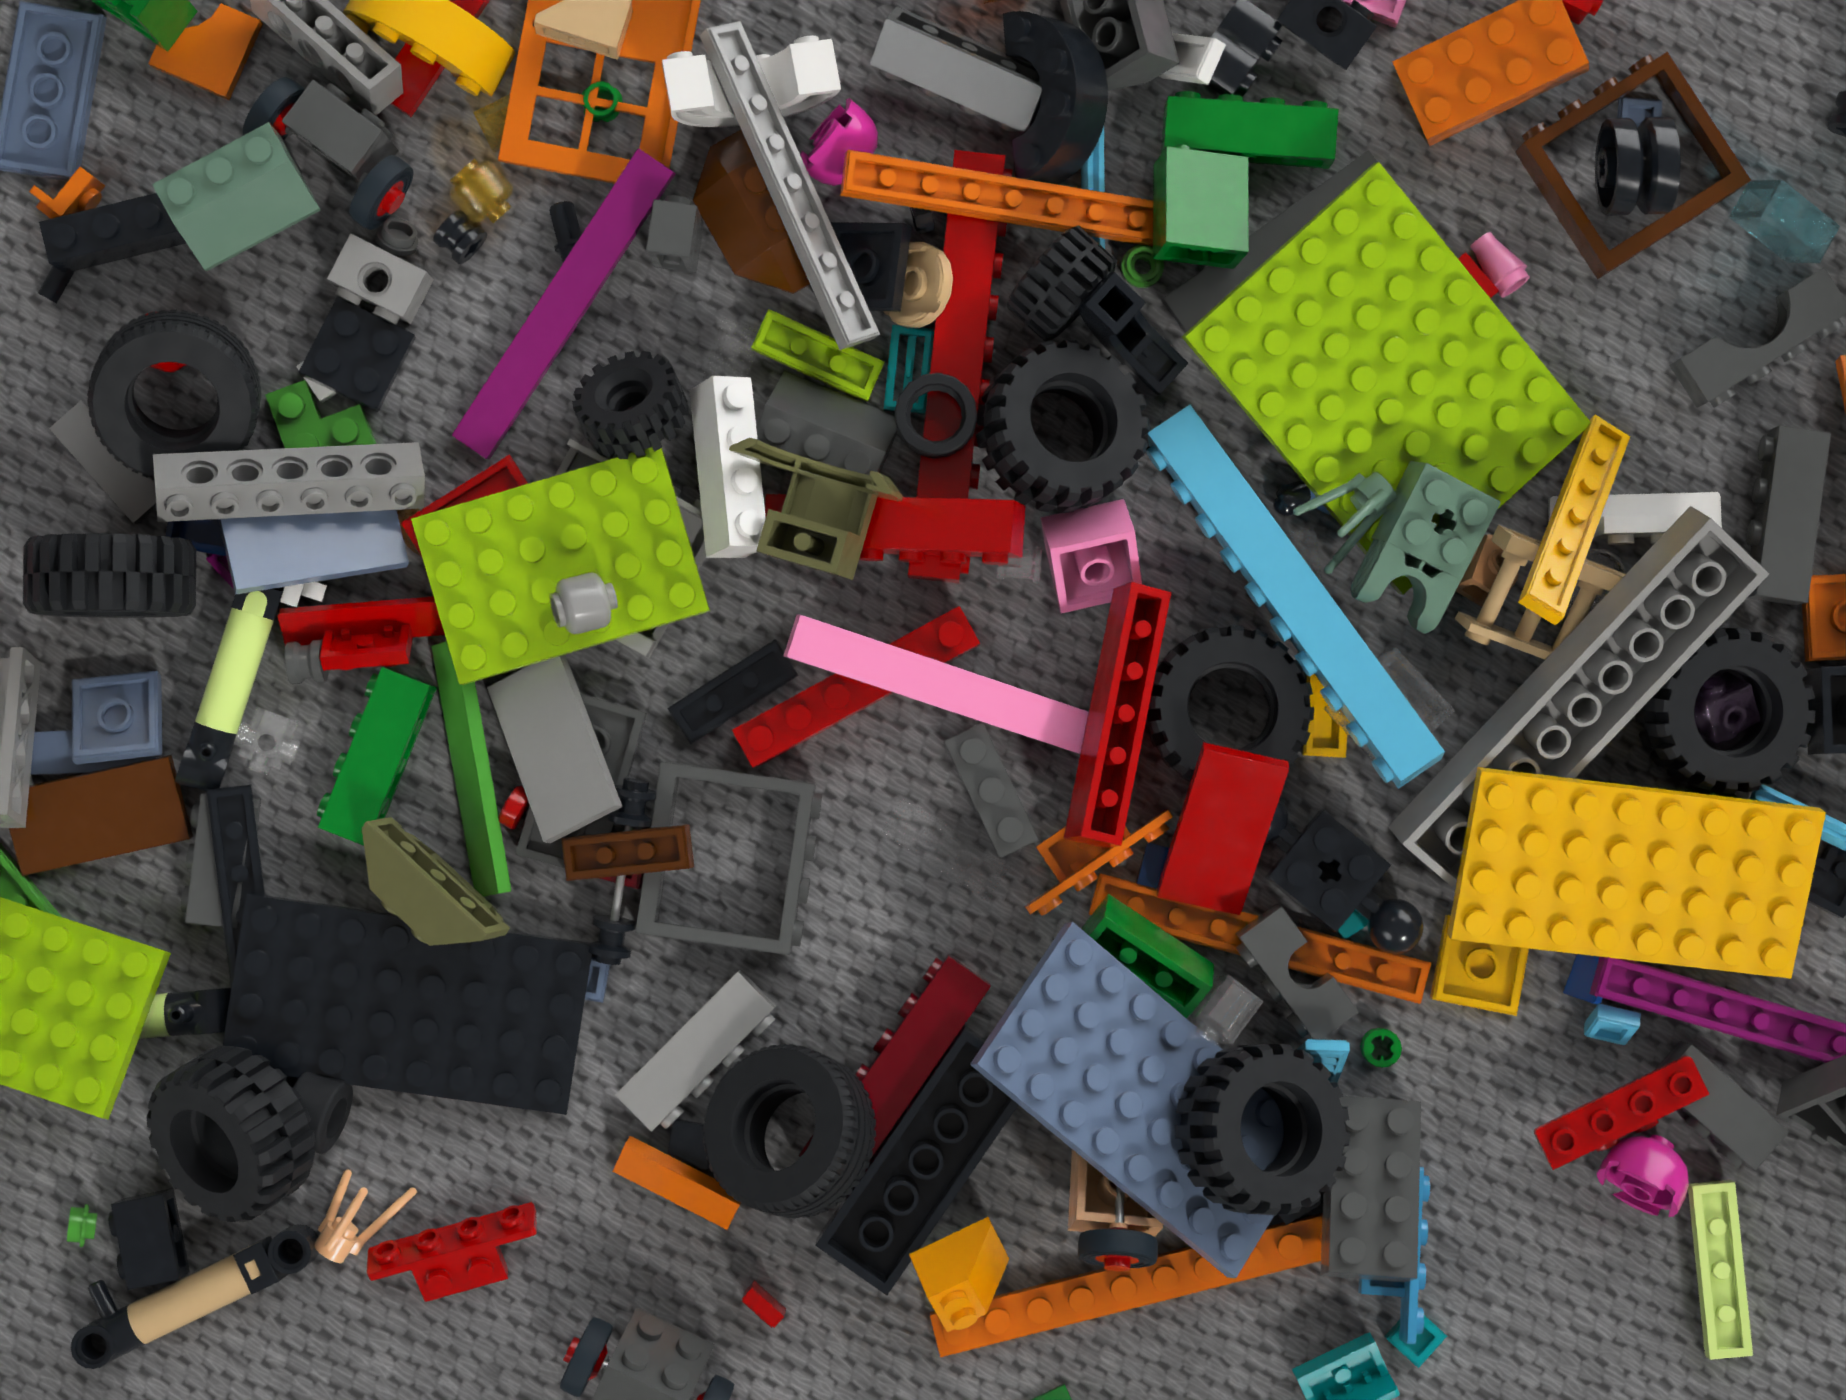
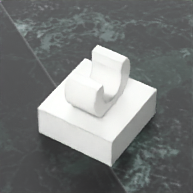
(311, 590)

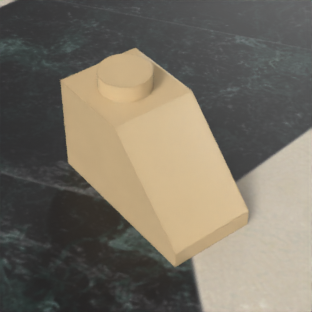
(587, 24)

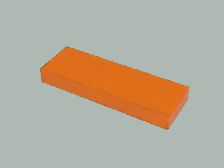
(676, 1182)

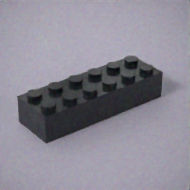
(918, 1168)

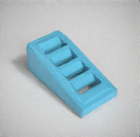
(1329, 1053)

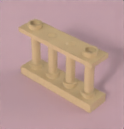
(1517, 551)

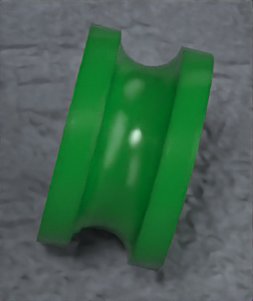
(1367, 1047)

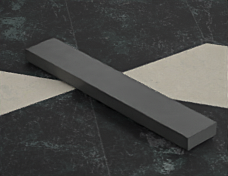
(1212, 284)

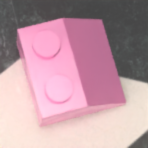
(1091, 554)

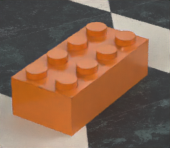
(1490, 66)

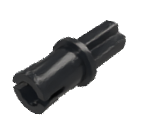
(565, 227)

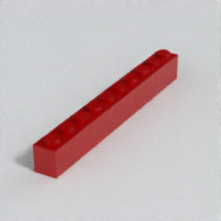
(959, 351)

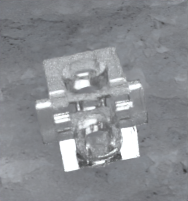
(271, 724)

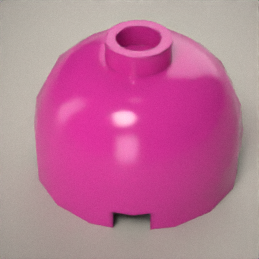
(837, 133)
(1648, 1174)

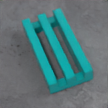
(912, 333)

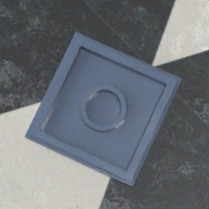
(116, 717)

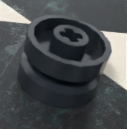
(1637, 166)

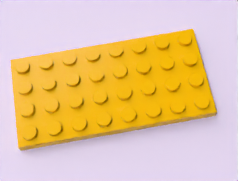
(1635, 873)

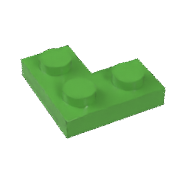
(302, 424)

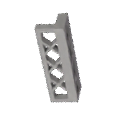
(17, 727)

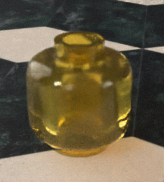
(481, 191)

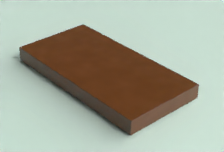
(101, 815)

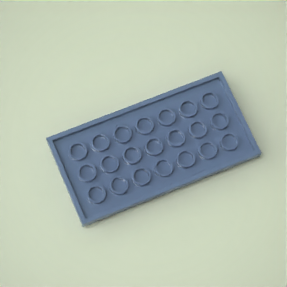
(1105, 1073)

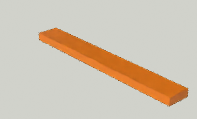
(996, 197)
(1322, 954)

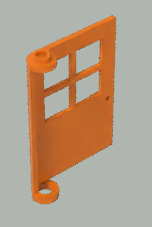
(652, 34)

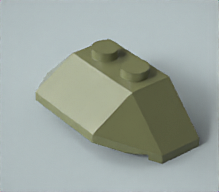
(425, 888)

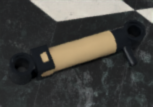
(190, 1297)

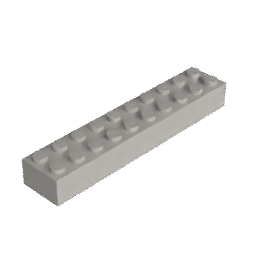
(1591, 679)

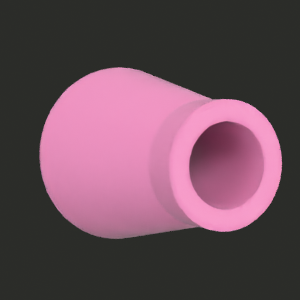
(1500, 264)

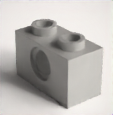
(361, 262)

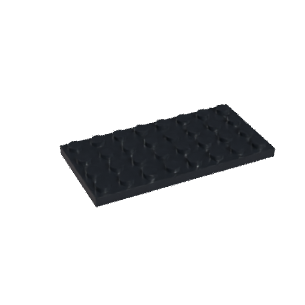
(386, 1012)

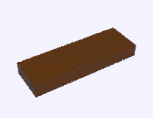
(628, 852)

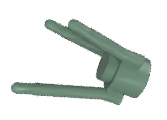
(1371, 501)

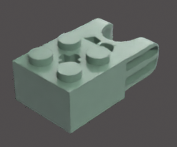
(1415, 548)

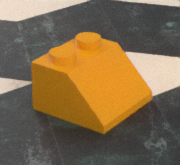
(962, 1273)

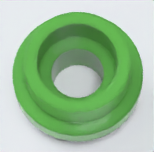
(1145, 253)

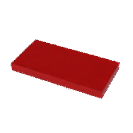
(1222, 828)

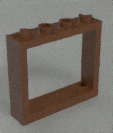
(1566, 207)

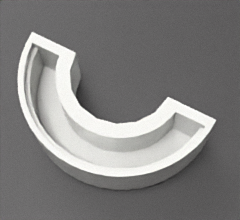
(798, 77)

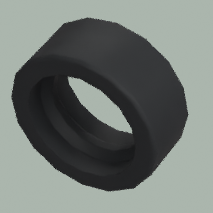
(942, 383)

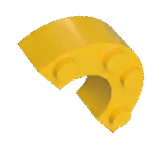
(439, 34)

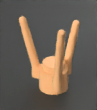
(339, 1234)

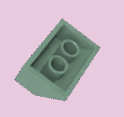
(236, 196)

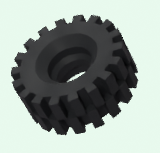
(621, 385)

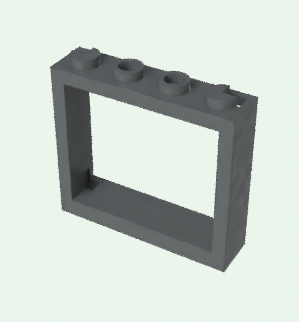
(797, 886)

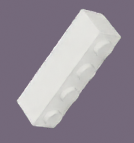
(727, 481)

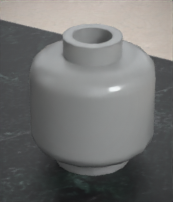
(583, 603)

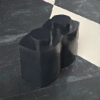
(1248, 38)

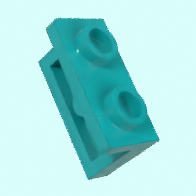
(1347, 1373)

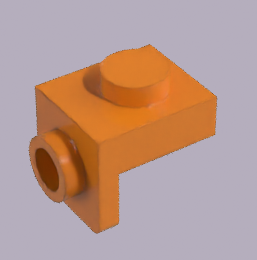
(77, 195)

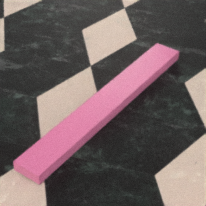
(936, 683)

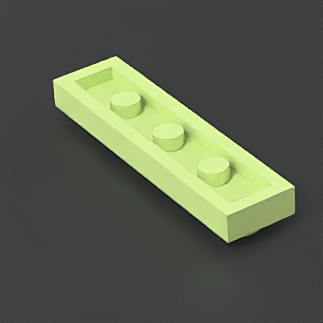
(1720, 1269)

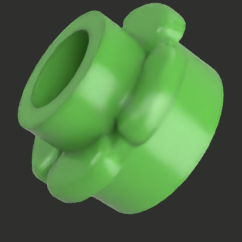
(81, 1225)

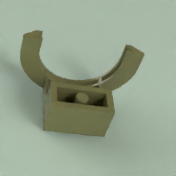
(822, 512)

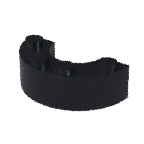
(1071, 98)

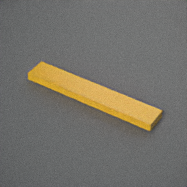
(1574, 520)

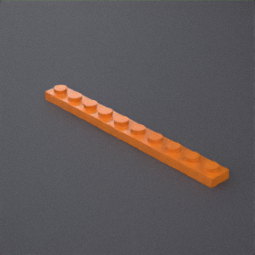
(1110, 1292)

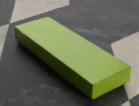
(817, 355)

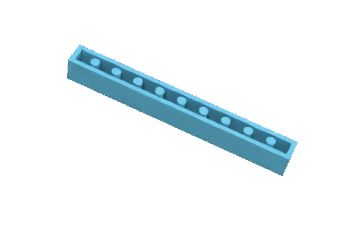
(1294, 597)

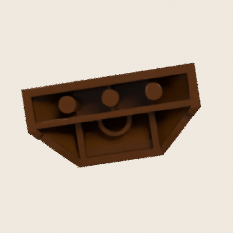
(745, 219)

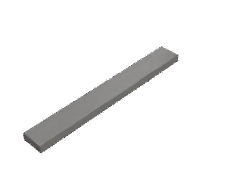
(789, 184)

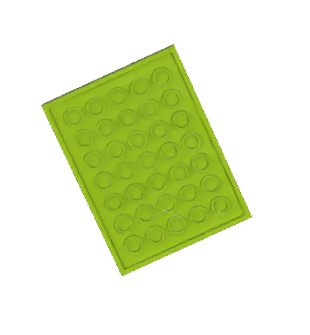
(1380, 353)

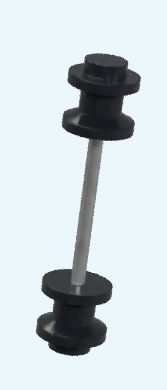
(610, 944)

